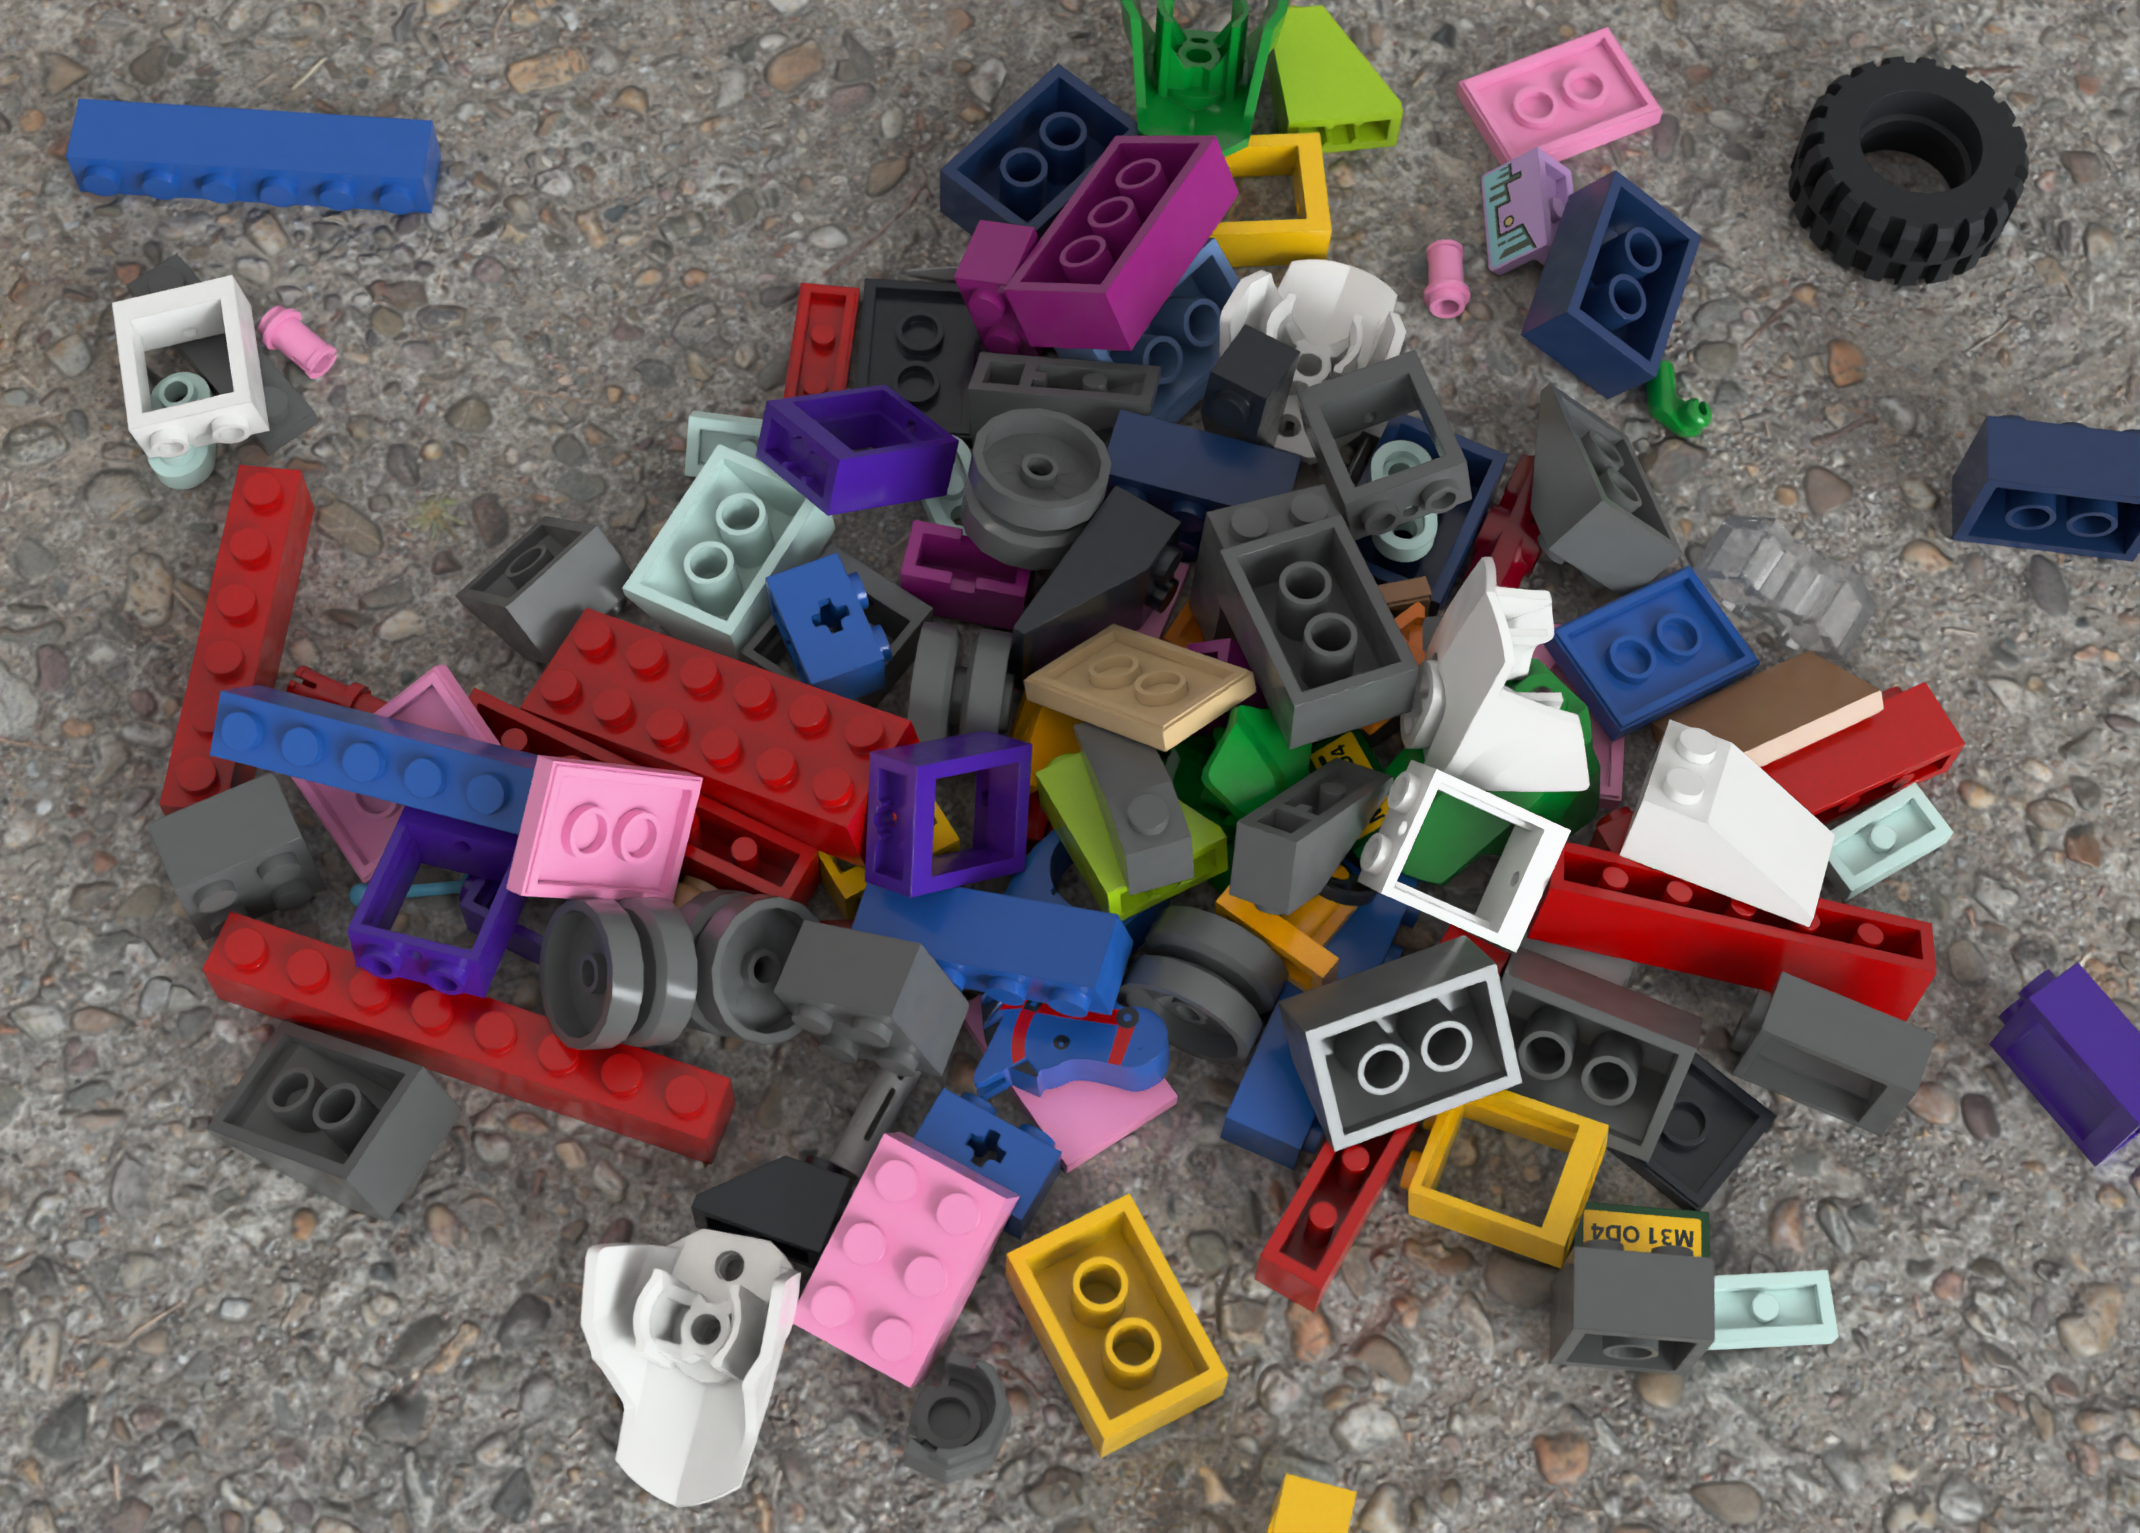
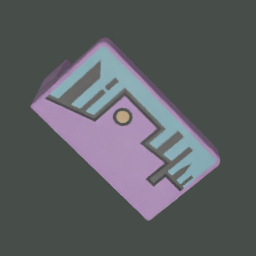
(1523, 209)

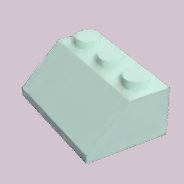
(719, 545)

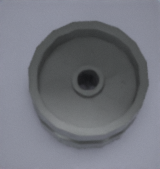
(1033, 486)
(960, 696)
(740, 956)
(618, 972)
(1205, 983)

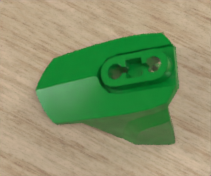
(1197, 77)
(1235, 772)
(1460, 833)

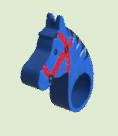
(1045, 1049)

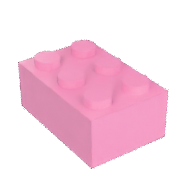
(904, 1258)

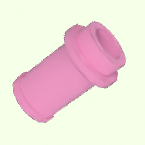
(1446, 290)
(286, 332)

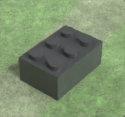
(1316, 631)

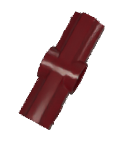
(1511, 530)

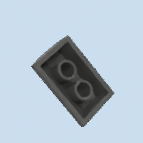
(1402, 1041)
(1597, 1048)

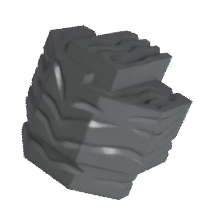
(959, 1422)

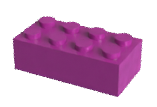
(1122, 242)

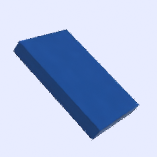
(1650, 652)

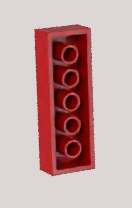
(751, 734)

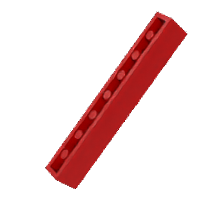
(470, 1039)

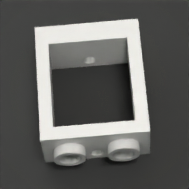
(180, 317)
(1516, 879)

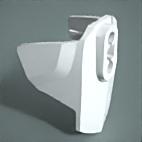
(1327, 312)
(1467, 714)
(687, 1401)

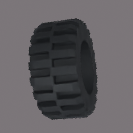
(1920, 113)

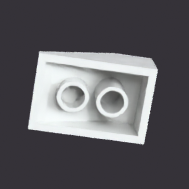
(1727, 826)

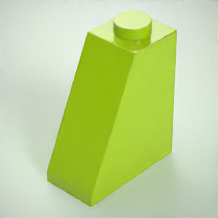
(1329, 86)
(1077, 819)

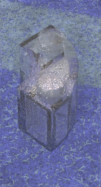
(1802, 594)

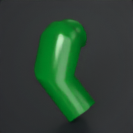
(1666, 407)

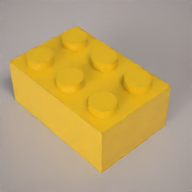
(1115, 1325)

